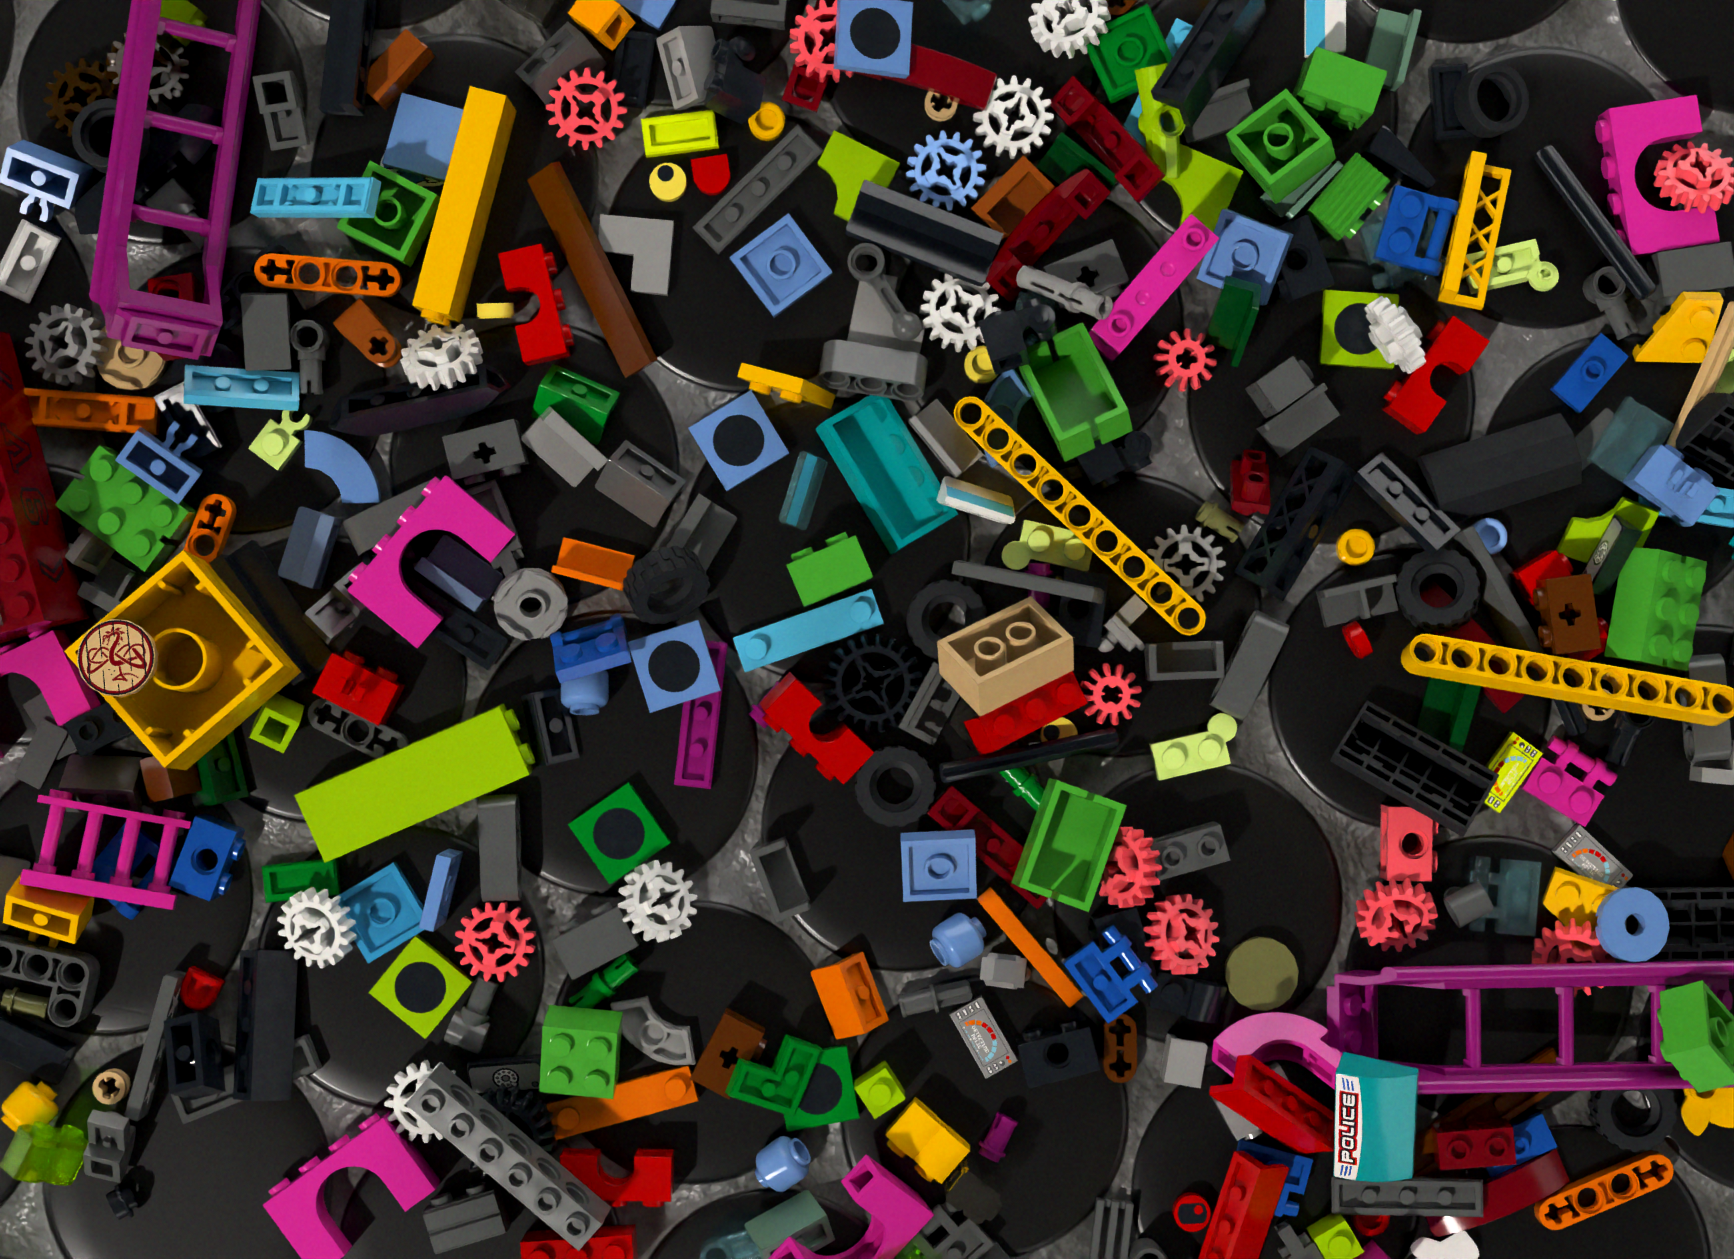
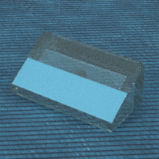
(803, 490)

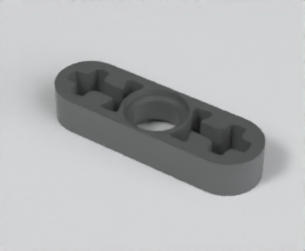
(330, 726)

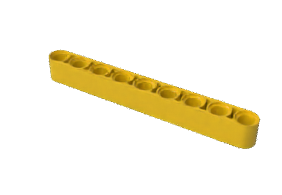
(1070, 498)
(1587, 677)

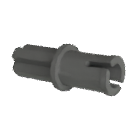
(935, 997)

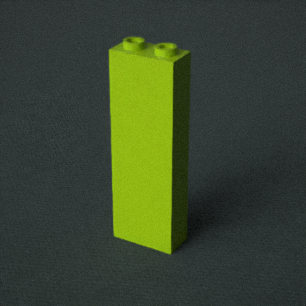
(415, 782)

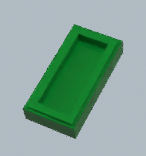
(288, 878)

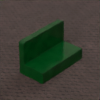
(1067, 159)
(1234, 316)
(1447, 711)
(220, 775)

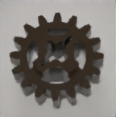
(166, 74)
(70, 92)

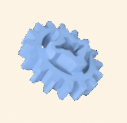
(960, 163)

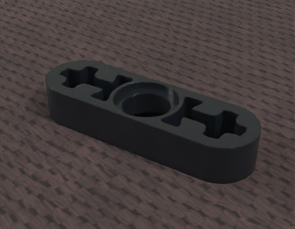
(234, 285)

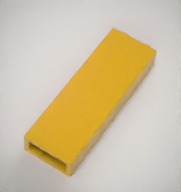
(464, 206)

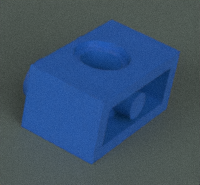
(191, 871)

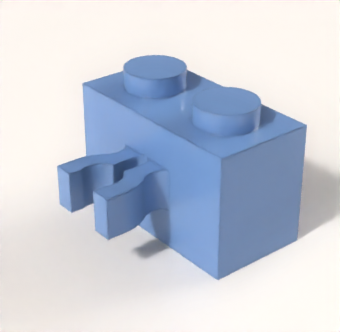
(44, 176)
(159, 463)
(1672, 485)

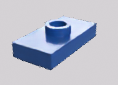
(1589, 372)
(1531, 1139)

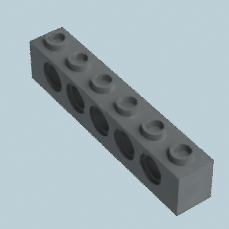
(509, 1156)

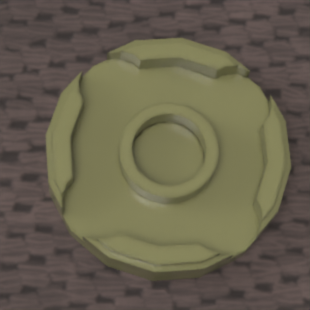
(1261, 973)

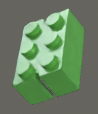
(1075, 393)
(126, 511)
(1656, 609)
(1068, 844)

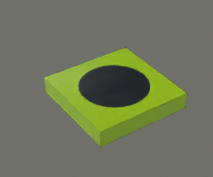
(1346, 330)
(421, 986)

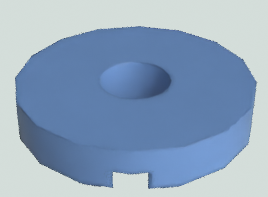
(1651, 918)

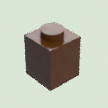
(167, 782)

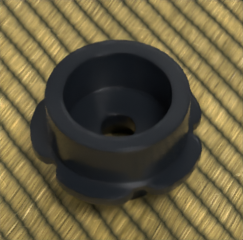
(122, 1201)

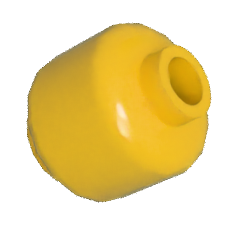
(29, 1104)

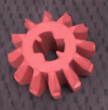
(1192, 371)
(1110, 681)

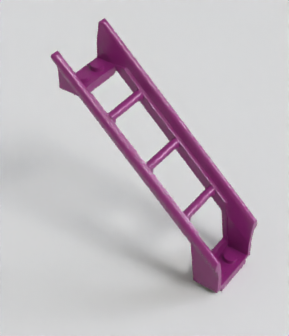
(145, 318)
(1354, 1022)

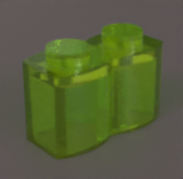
(45, 1154)

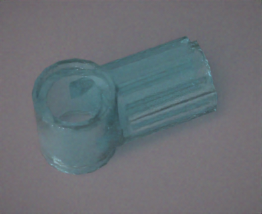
(736, 1246)

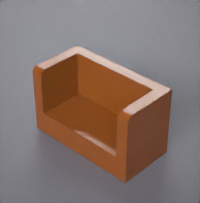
(1011, 198)

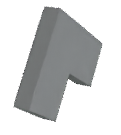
(648, 242)
(872, 322)

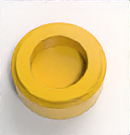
(767, 122)
(1355, 547)

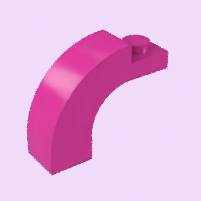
(1278, 1038)

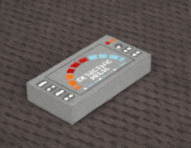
(1590, 858)
(983, 1036)

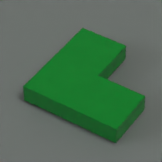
(779, 1086)

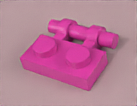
(1561, 790)

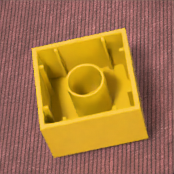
(210, 666)

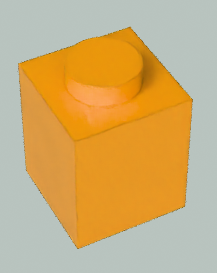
(602, 20)

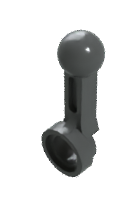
(905, 324)

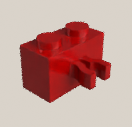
(359, 687)

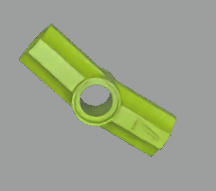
(1161, 142)

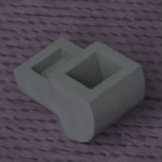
(282, 104)
(335, 611)
(109, 1145)

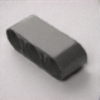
(873, 370)
(372, 524)
(1249, 665)
(1703, 741)
(500, 847)

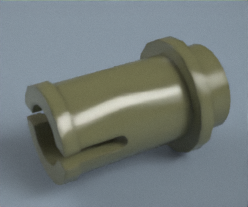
(1218, 520)
(25, 1004)

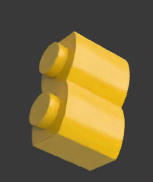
(927, 1141)

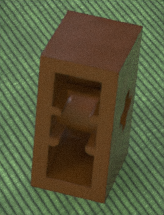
(1579, 630)
(731, 1031)

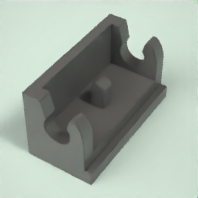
(930, 707)

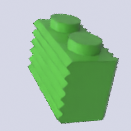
(1347, 197)

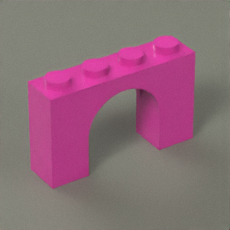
(1624, 135)
(382, 584)
(52, 671)
(300, 1204)
(894, 1209)

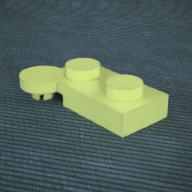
(1516, 265)
(1046, 545)
(1195, 751)

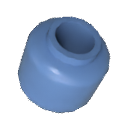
(586, 693)
(958, 940)
(782, 1163)

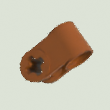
(366, 332)

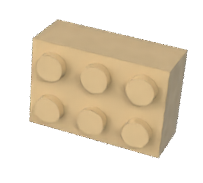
(1005, 656)

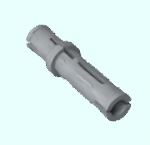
(1075, 296)

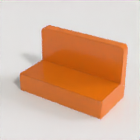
(593, 563)
(850, 996)

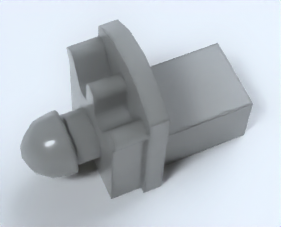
(1118, 625)
(1004, 970)

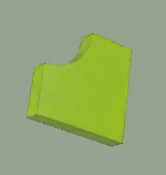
(849, 165)
(1204, 186)
(1584, 534)

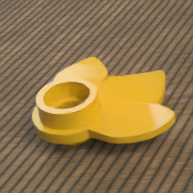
(1706, 1107)

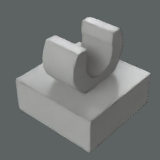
(89, 552)

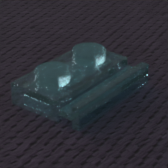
(1628, 438)

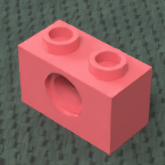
(1395, 824)

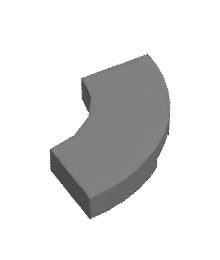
(653, 1035)

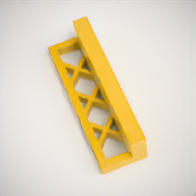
(1464, 226)

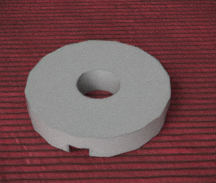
(525, 584)

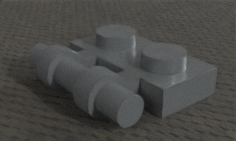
(962, 1241)

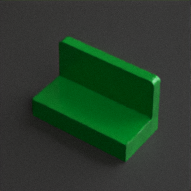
(578, 400)

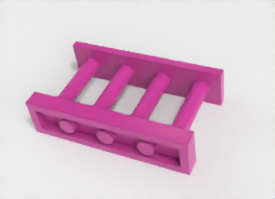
(1152, 287)
(120, 884)

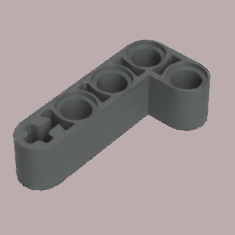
(58, 975)

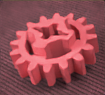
(816, 32)
(598, 122)
(1695, 177)
(1130, 869)
(1395, 914)
(499, 925)
(1181, 934)
(1572, 943)

